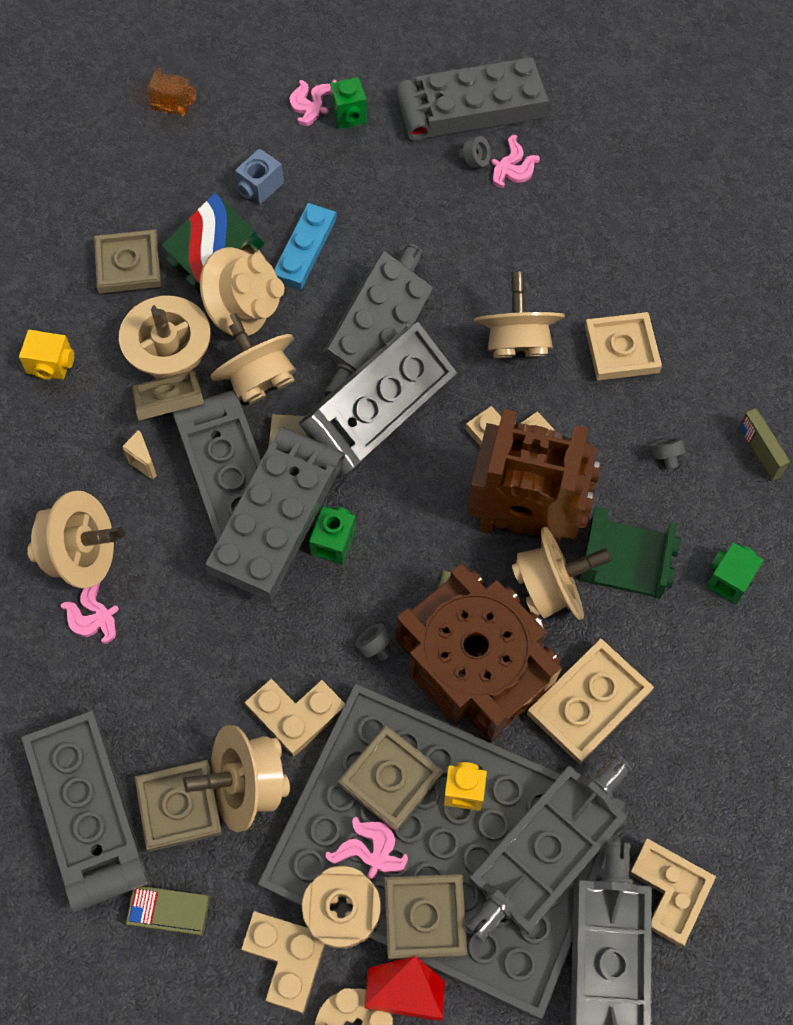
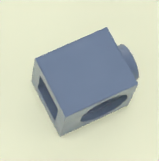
(259, 176)

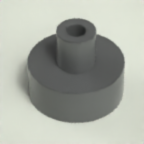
(476, 152)
(668, 450)
(374, 642)

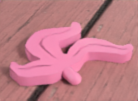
(304, 106)
(507, 166)
(89, 625)
(383, 845)

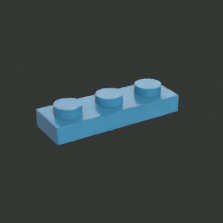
(305, 245)

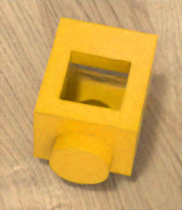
(465, 786)

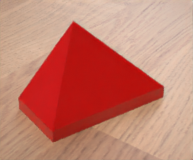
(405, 989)

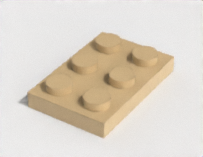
(590, 701)

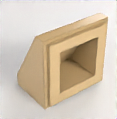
(138, 455)

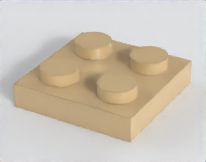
(622, 346)

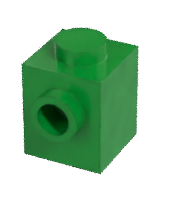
(348, 103)
(333, 534)
(734, 571)

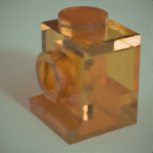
(170, 93)

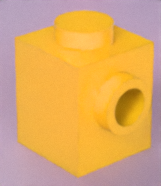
(46, 355)

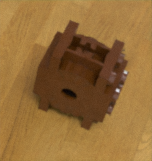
(533, 479)
(484, 623)

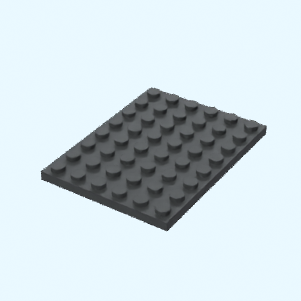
(437, 841)

